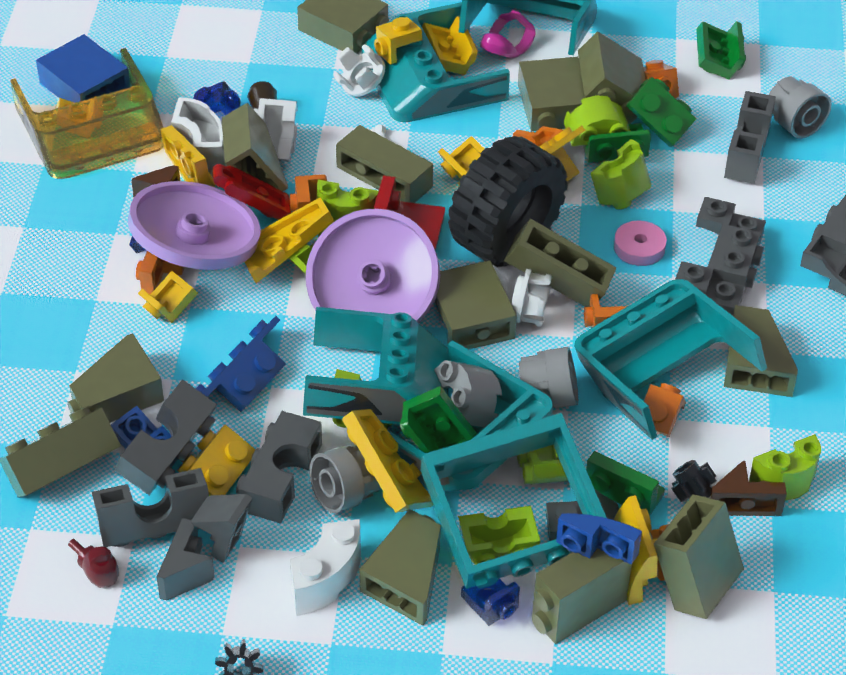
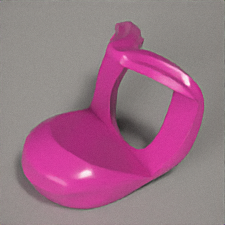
(499, 45)

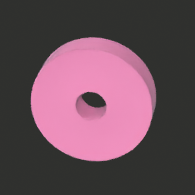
(640, 243)

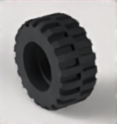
(502, 193)

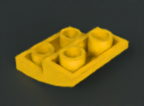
(645, 564)

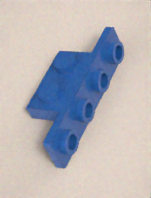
(249, 370)

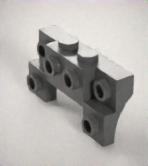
(828, 248)
(733, 255)

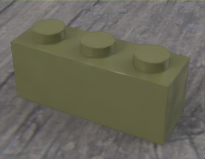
(372, 156)
(572, 268)
(58, 450)

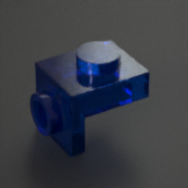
(219, 97)
(493, 602)

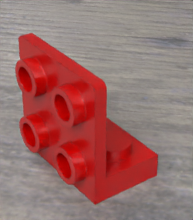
(427, 217)

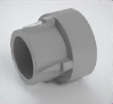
(800, 106)
(552, 374)
(341, 478)

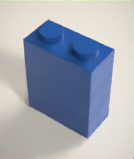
(81, 71)

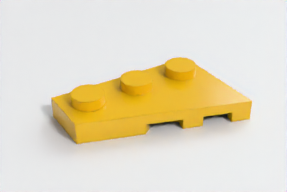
(183, 154)
(286, 237)
(379, 449)

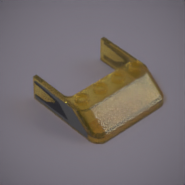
(94, 130)

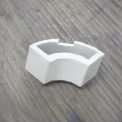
(201, 129)
(327, 567)

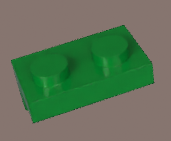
(720, 50)
(661, 111)
(605, 146)
(434, 421)
(621, 482)

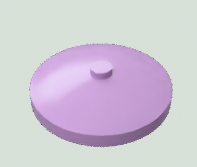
(193, 225)
(374, 265)

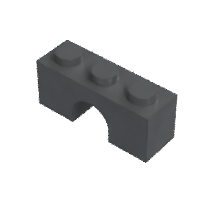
(750, 137)
(287, 443)
(149, 459)
(126, 521)

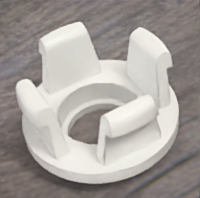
(356, 77)
(531, 296)

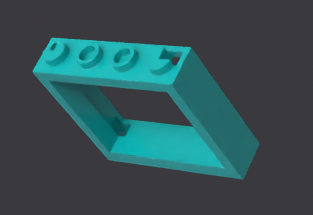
(494, 448)

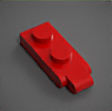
(252, 191)

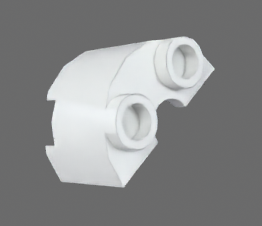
(280, 122)

